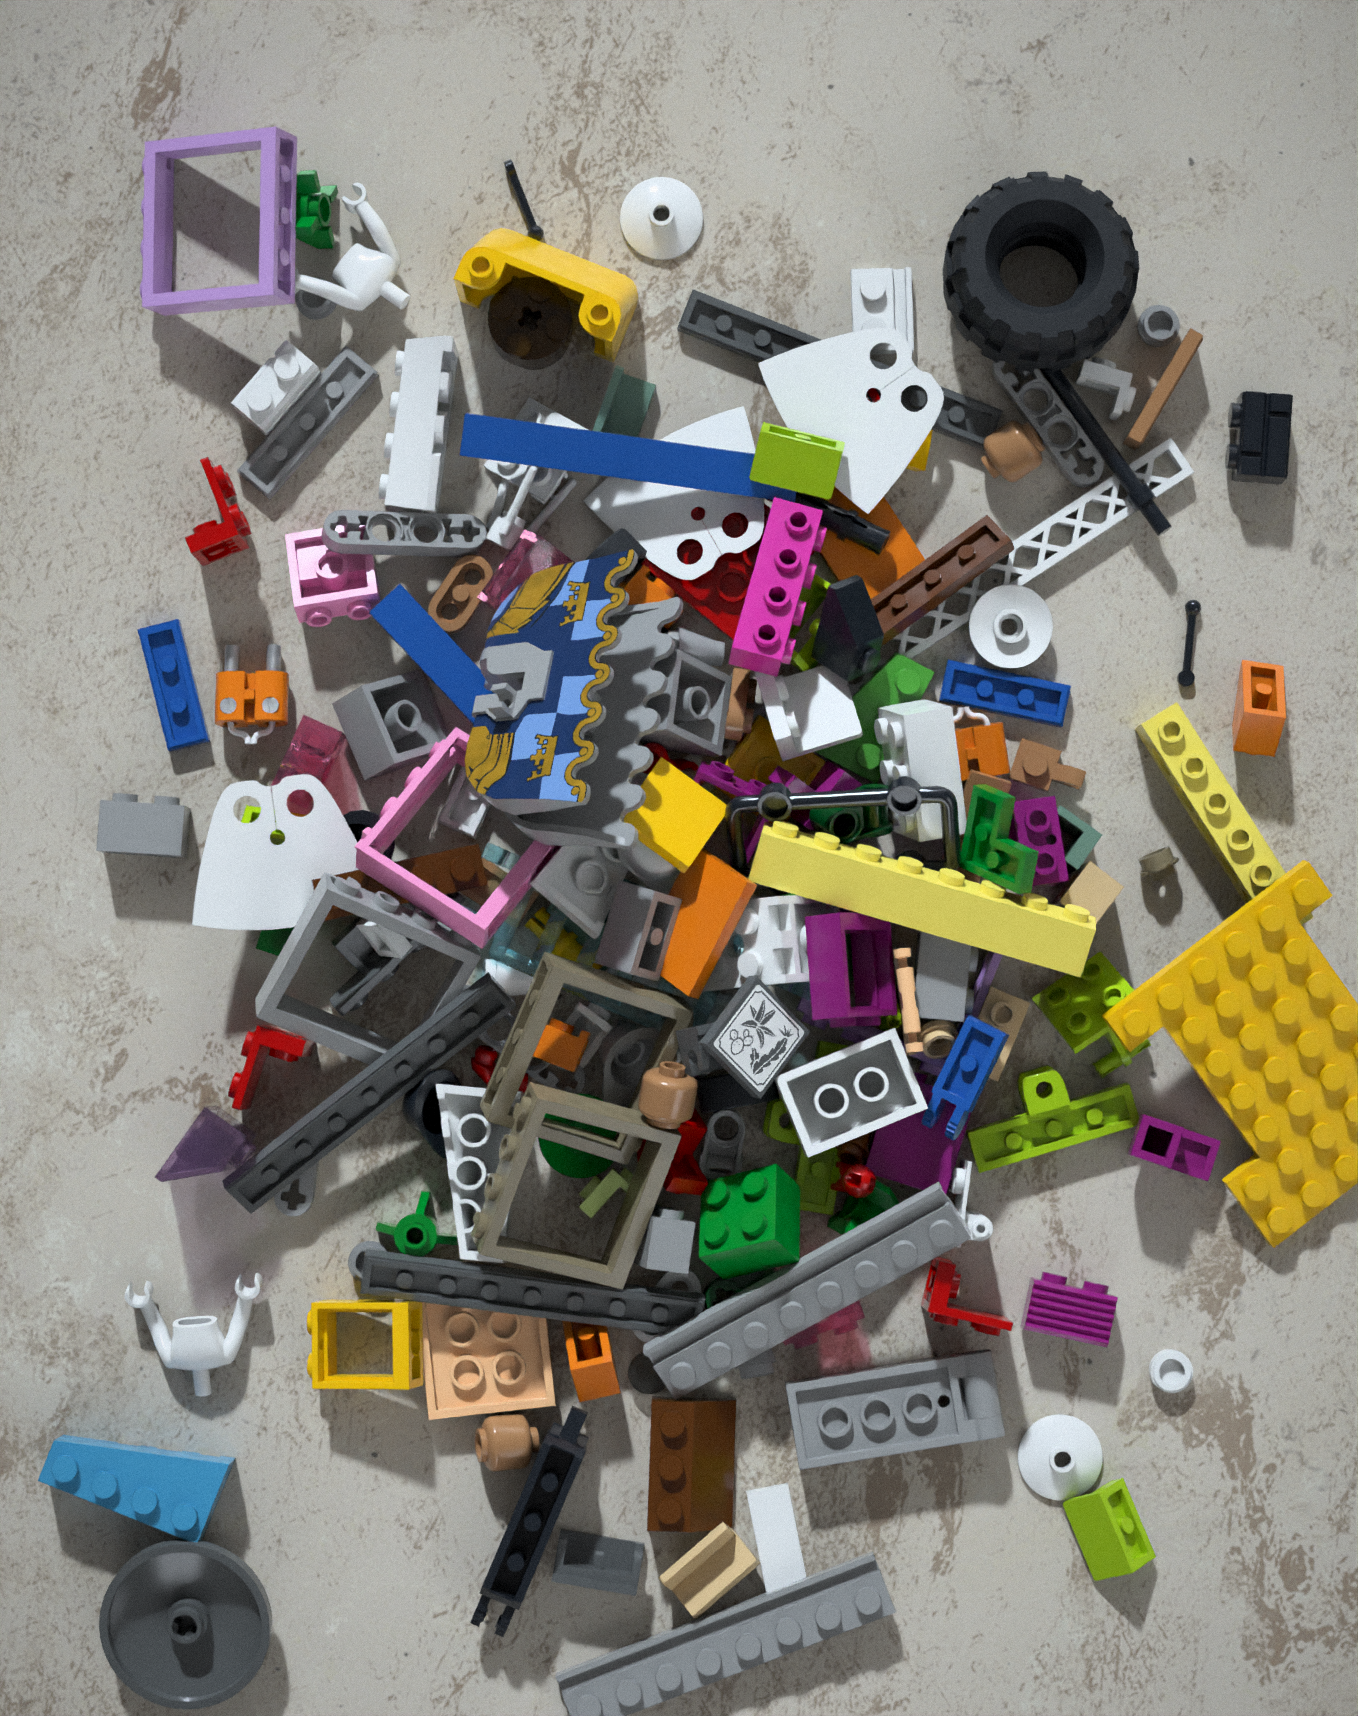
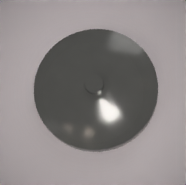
(185, 1624)

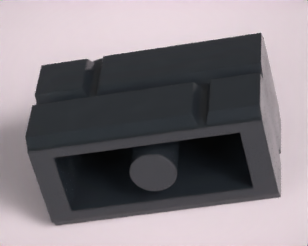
(1260, 437)

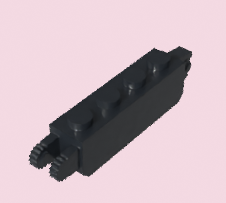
(533, 1519)

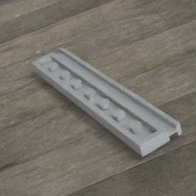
(807, 1291)
(728, 1641)

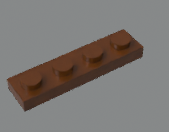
(940, 576)
(444, 870)

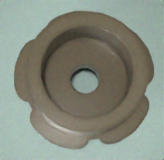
(1158, 864)

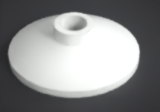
(661, 238)
(1032, 624)
(1050, 1437)

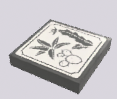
(754, 1037)

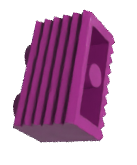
(1068, 1310)

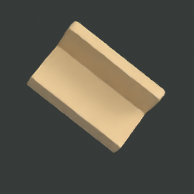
(710, 1569)

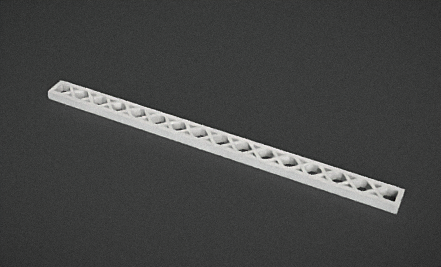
(1024, 541)

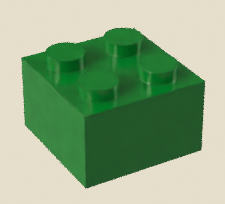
(750, 1222)

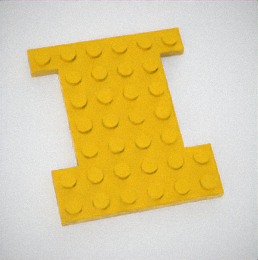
(1272, 1046)

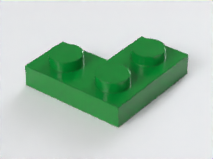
(986, 842)

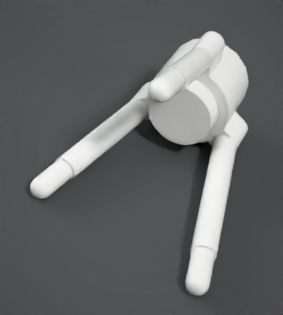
(508, 527)

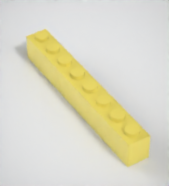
(923, 898)

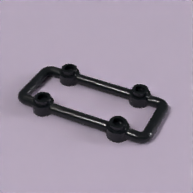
(902, 796)

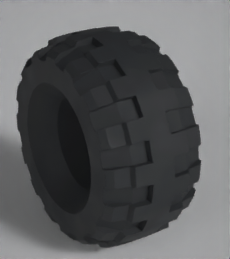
(1051, 215)

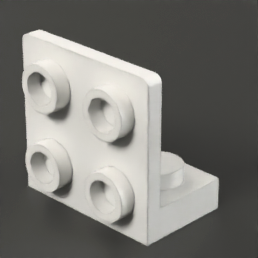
(809, 711)

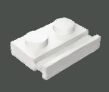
(882, 300)

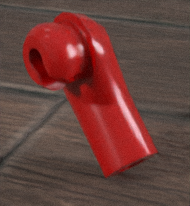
(484, 1065)

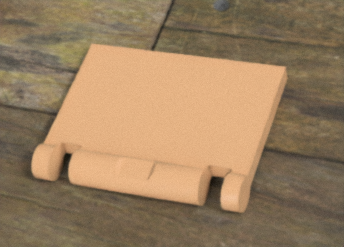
(907, 1002)

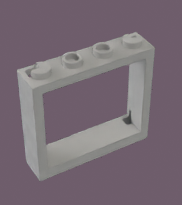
(378, 908)

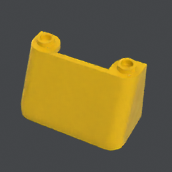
(604, 295)

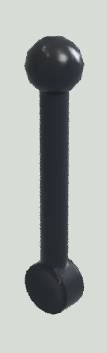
(534, 231)
(1186, 676)

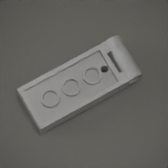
(894, 1409)

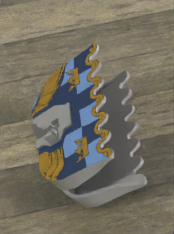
(570, 703)

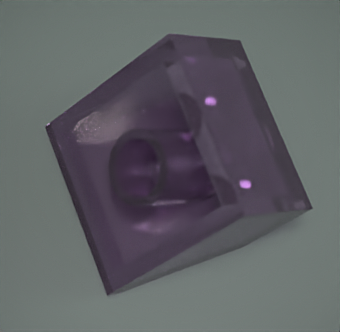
(210, 1146)

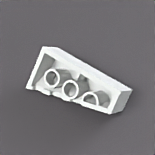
(421, 425)
(471, 1157)

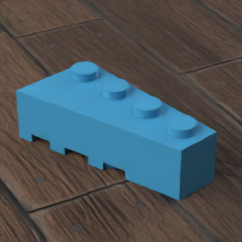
(141, 1482)

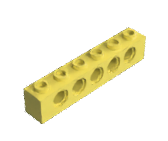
(1211, 802)

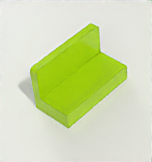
(796, 460)
(1109, 1531)

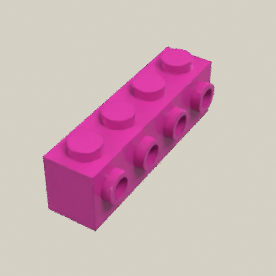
(775, 587)

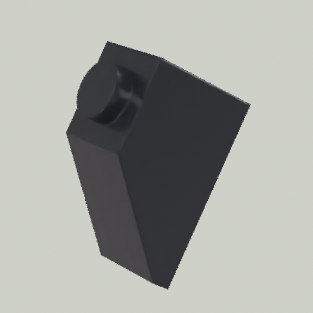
(848, 630)

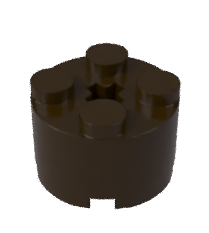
(535, 299)

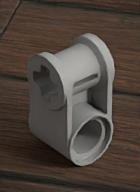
(722, 1152)

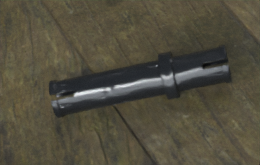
(846, 523)

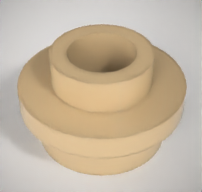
(937, 1038)

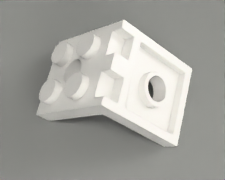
(772, 941)

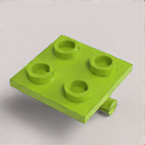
(1077, 1006)

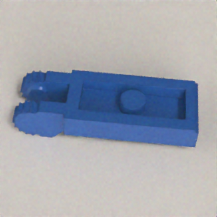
(965, 1074)

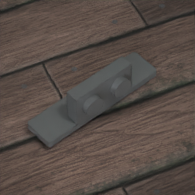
(369, 964)

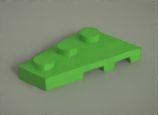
(892, 683)

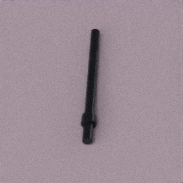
(1138, 495)

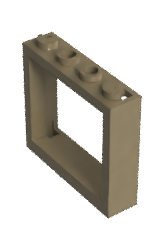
(528, 1029)
(635, 1209)

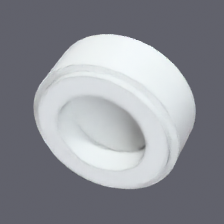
(1170, 1371)

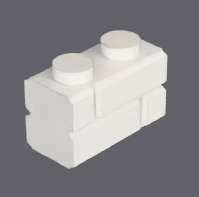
(276, 388)

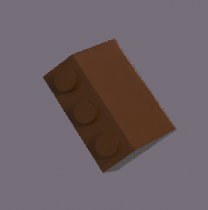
(691, 1464)

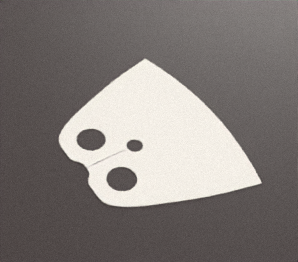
(824, 394)
(662, 513)
(263, 885)

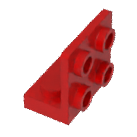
(221, 540)
(256, 1045)
(944, 1284)

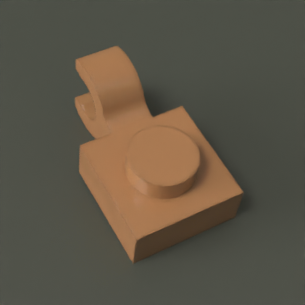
(1039, 766)

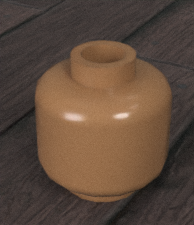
(1013, 451)
(667, 1095)
(506, 1442)

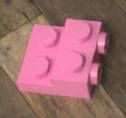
(330, 582)

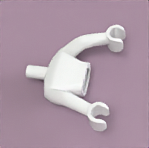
(361, 271)
(197, 1340)

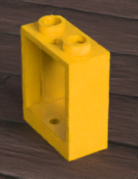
(406, 1343)

